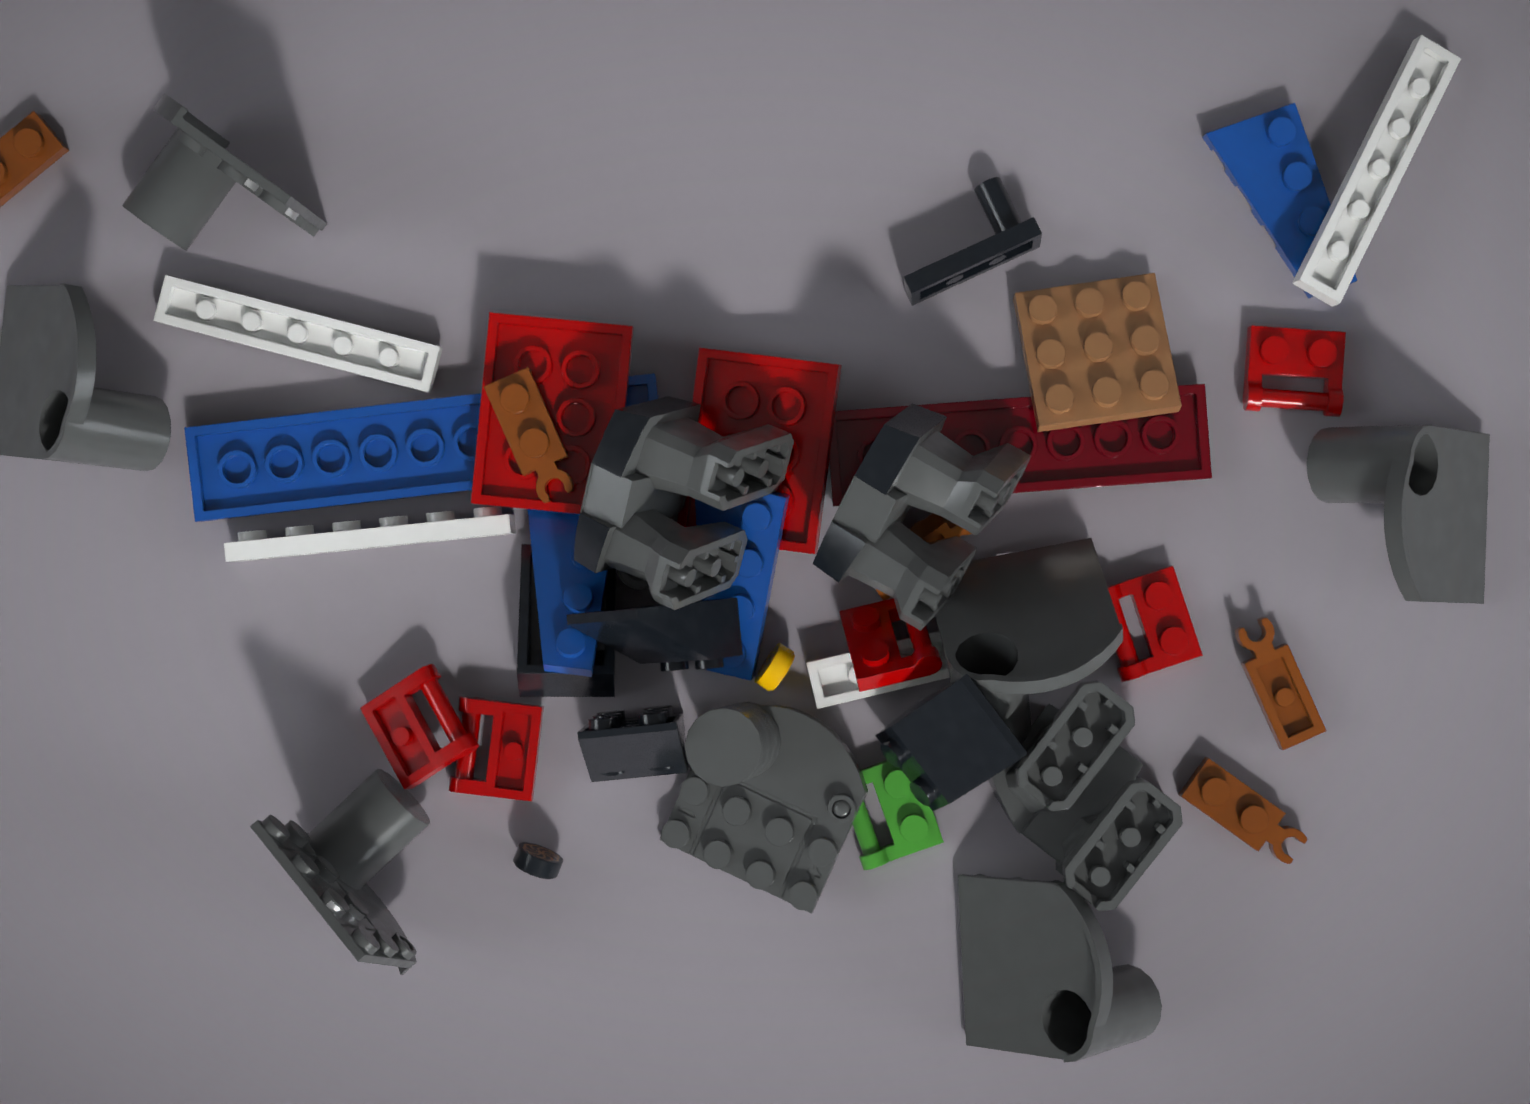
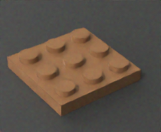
(1096, 352)

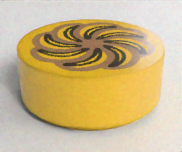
(775, 667)

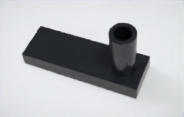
(1010, 241)

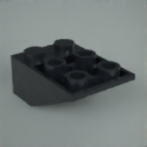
(634, 746)

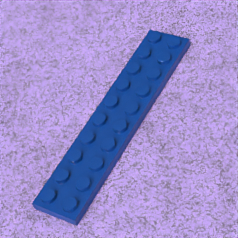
(342, 455)

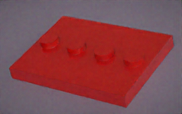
(583, 381)
(790, 394)

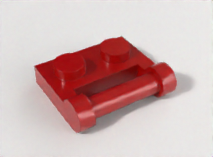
(1295, 355)
(1162, 620)
(876, 651)
(405, 733)
(511, 752)

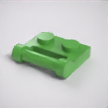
(908, 820)

